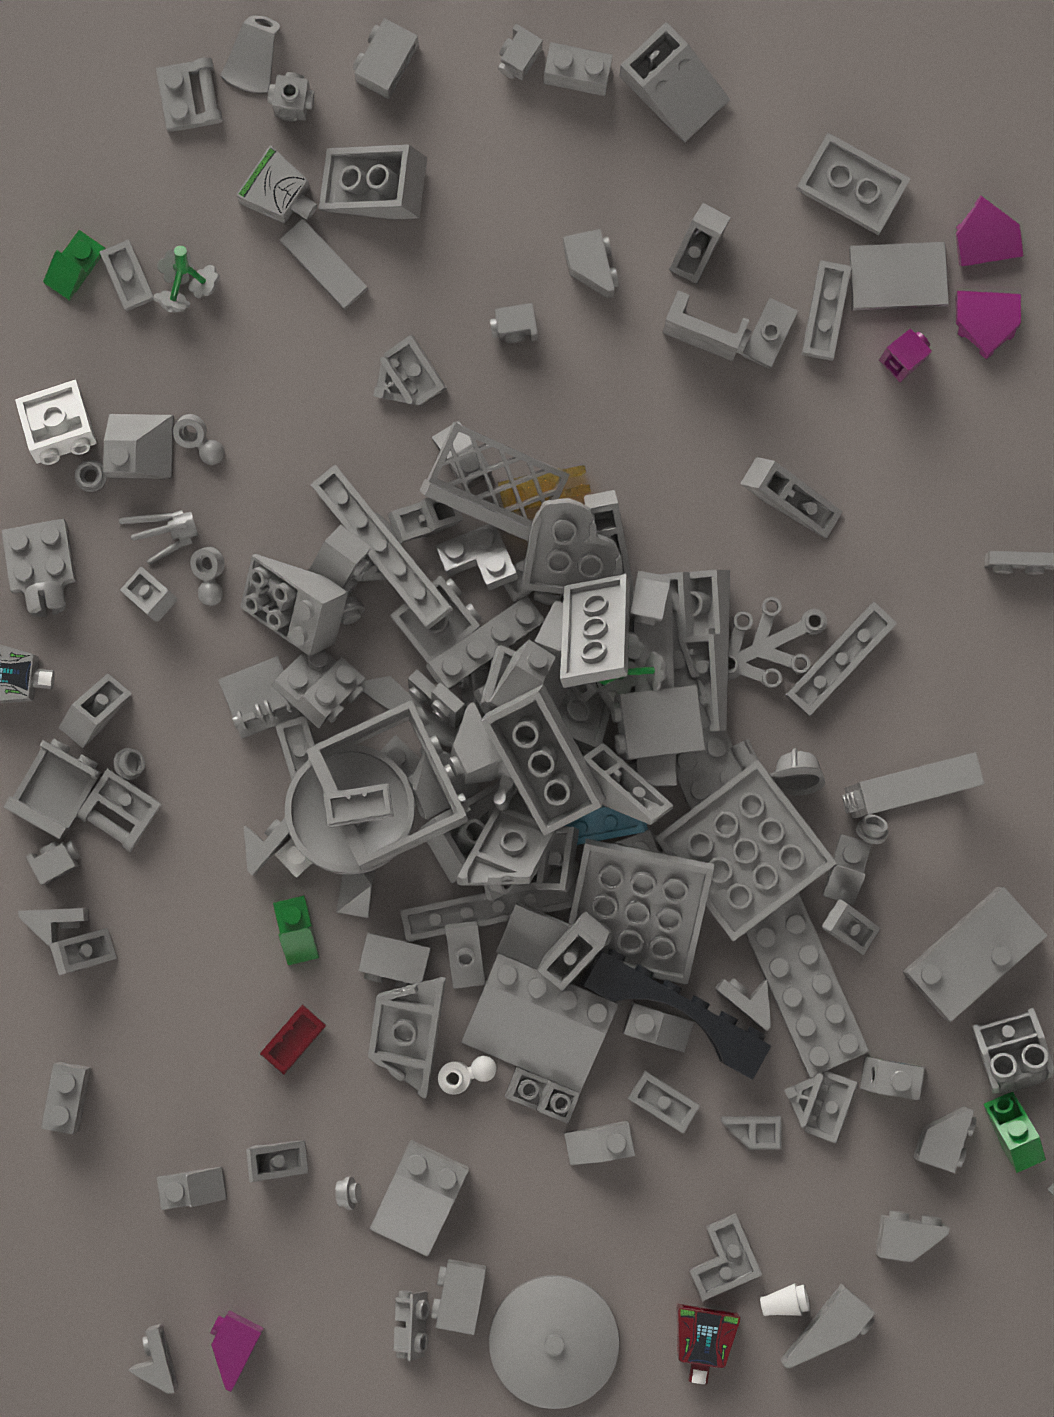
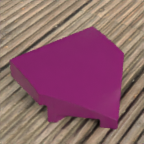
(987, 235)
(987, 318)

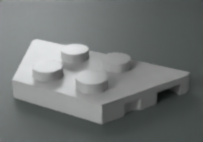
(507, 848)
(407, 1032)

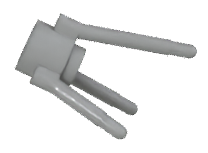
(180, 526)

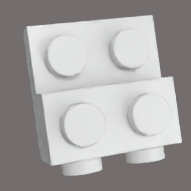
(56, 423)

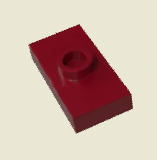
(293, 1039)

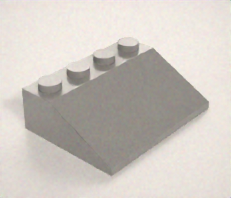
(539, 1025)

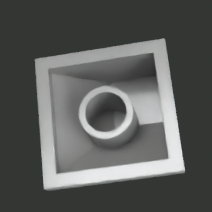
(138, 446)
(527, 670)
(473, 751)

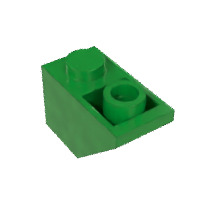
(1015, 1132)

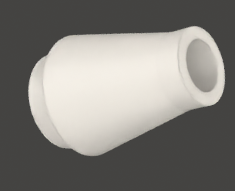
(787, 1301)

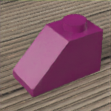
(906, 354)
(233, 1345)

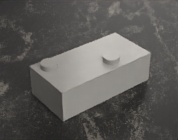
(543, 759)
(974, 953)

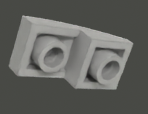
(542, 1095)

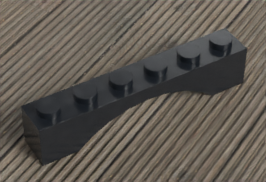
(734, 1046)

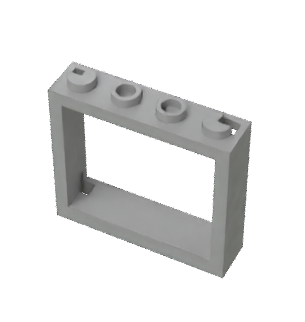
(431, 748)
(913, 785)

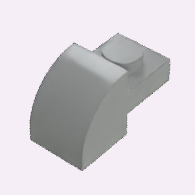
(423, 519)

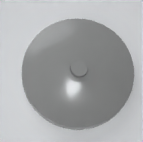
(350, 769)
(554, 1342)

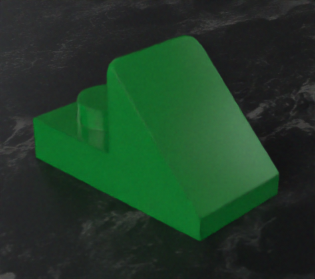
(73, 265)
(296, 930)

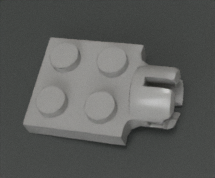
(39, 564)

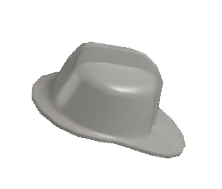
(798, 773)

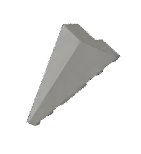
(702, 621)

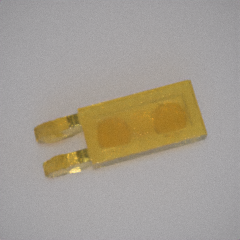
(547, 482)

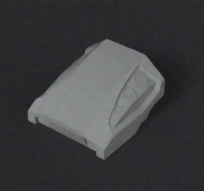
(1014, 1052)

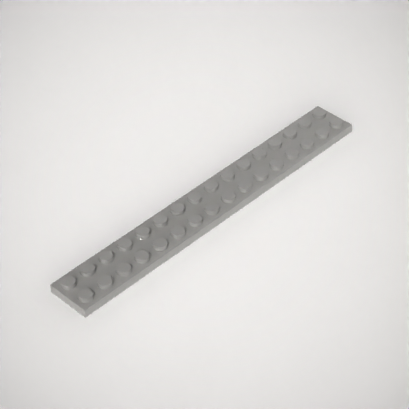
(786, 938)

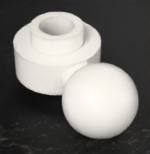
(482, 1069)

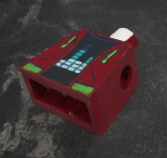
(704, 1339)

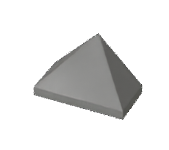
(356, 894)

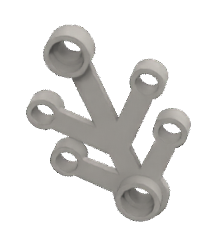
(765, 646)

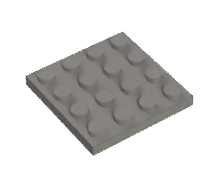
(757, 848)
(647, 904)

